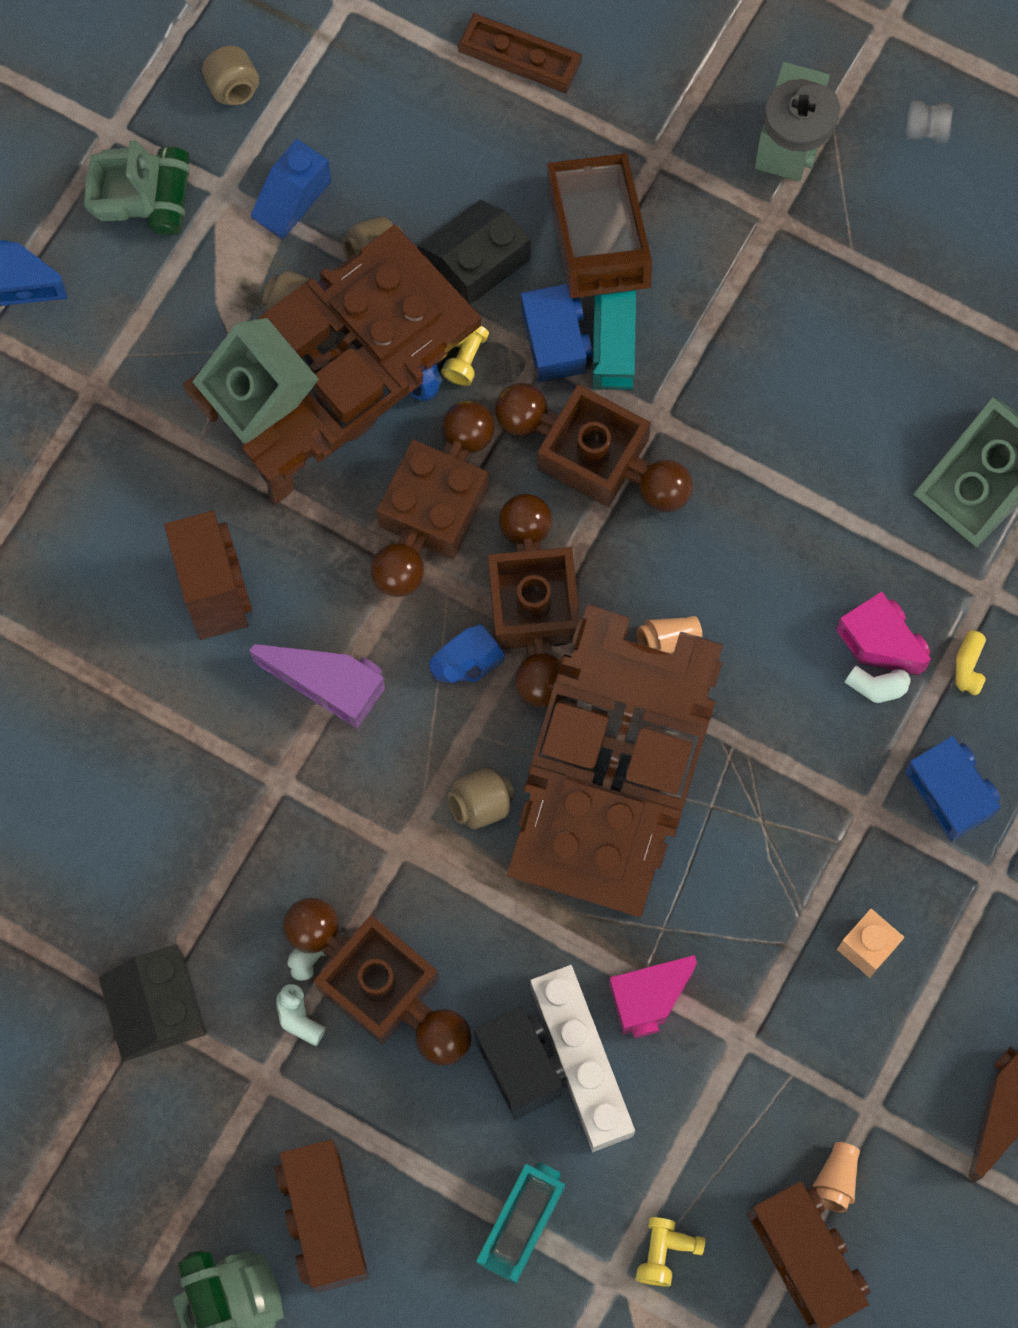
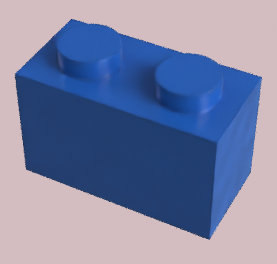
(554, 332)
(953, 787)

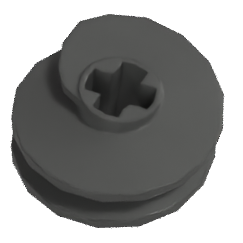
(801, 97)

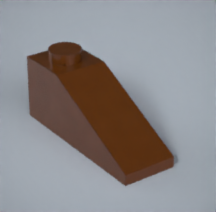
(999, 1117)

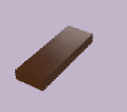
(519, 53)

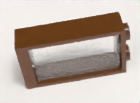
(599, 225)

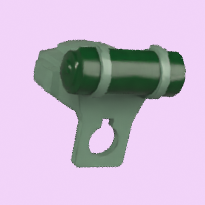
(139, 185)
(230, 1294)

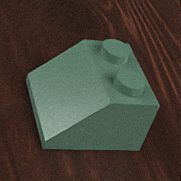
(254, 378)

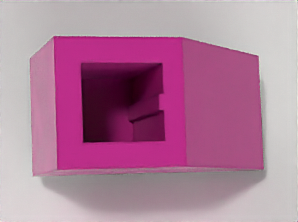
(881, 638)

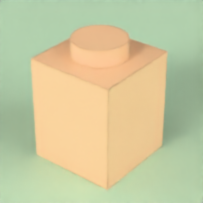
(870, 943)

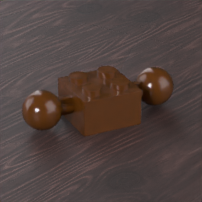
(594, 446)
(432, 499)
(533, 596)
(377, 980)

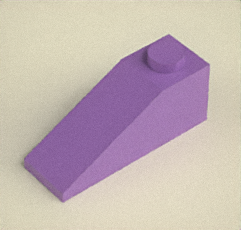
(329, 679)

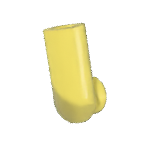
(966, 660)

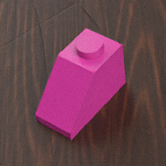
(649, 994)

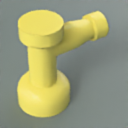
(459, 369)
(664, 1238)

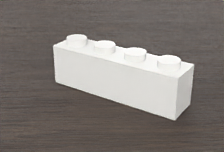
(582, 1057)

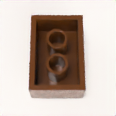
(209, 574)
(321, 1216)
(809, 1256)

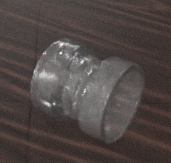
(929, 121)

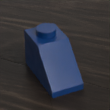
(291, 188)
(26, 277)

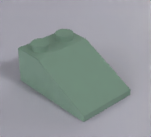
(978, 476)

